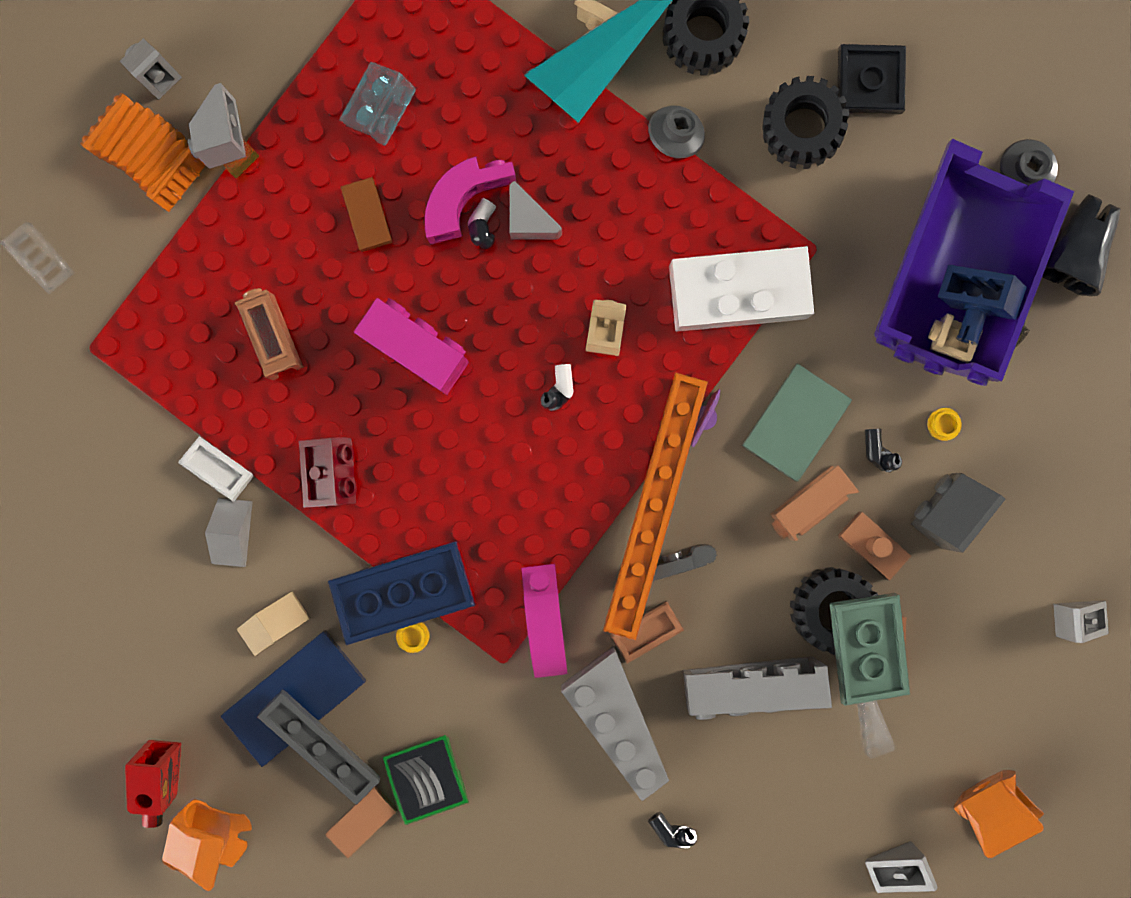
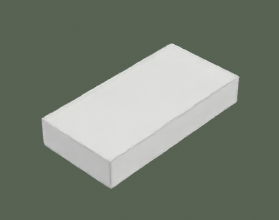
(216, 469)

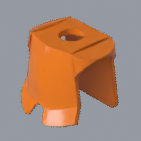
(999, 813)
(203, 839)

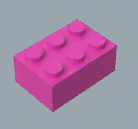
(413, 344)

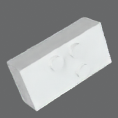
(741, 289)

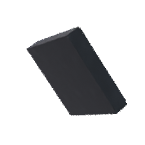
(872, 78)

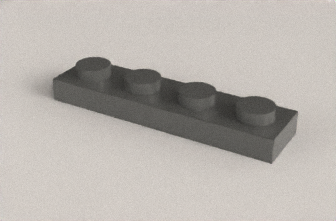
(319, 746)

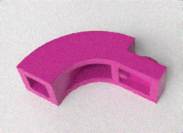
(454, 191)
(544, 621)

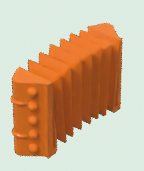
(145, 150)

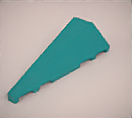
(587, 66)

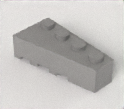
(757, 687)

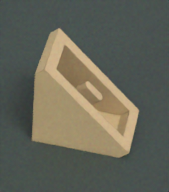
(273, 623)

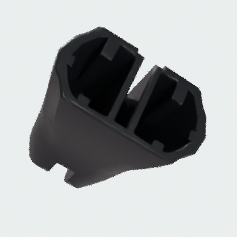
(1084, 248)

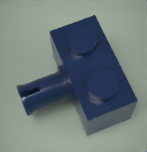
(981, 296)

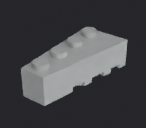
(611, 713)

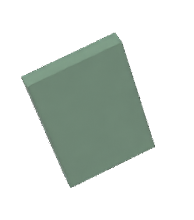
(797, 422)
(870, 649)

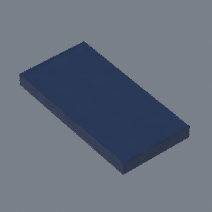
(401, 593)
(315, 677)

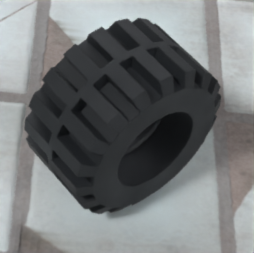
(700, 53)
(805, 96)
(811, 595)

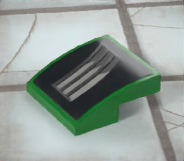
(425, 780)

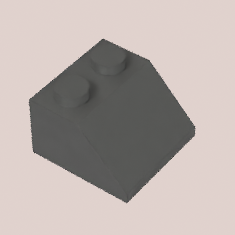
(956, 512)

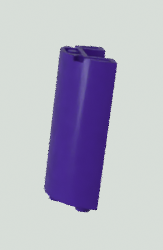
(975, 223)

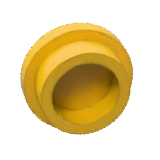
(944, 424)
(413, 638)

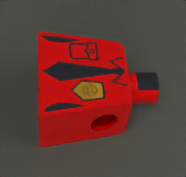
(153, 780)

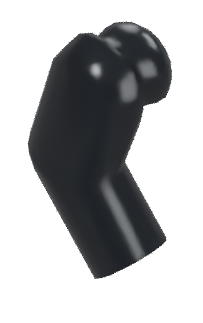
(879, 455)
(672, 835)

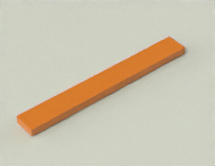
(655, 506)

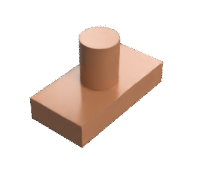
(874, 545)

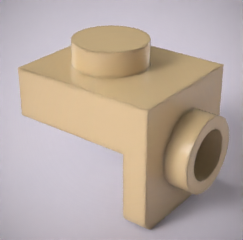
(593, 12)
(606, 327)
(945, 342)

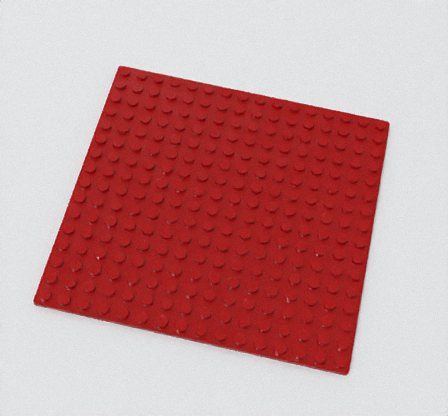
(487, 457)

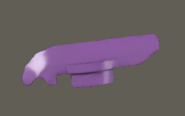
(707, 417)

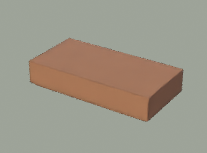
(655, 628)
(361, 822)

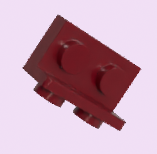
(327, 472)

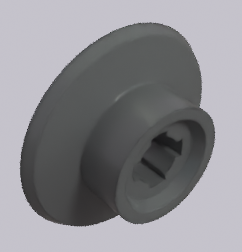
(672, 141)
(1017, 156)

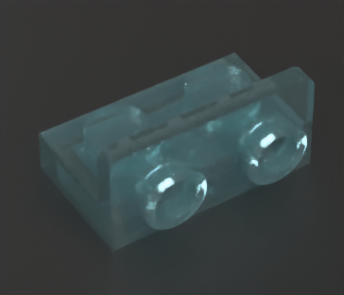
(378, 102)

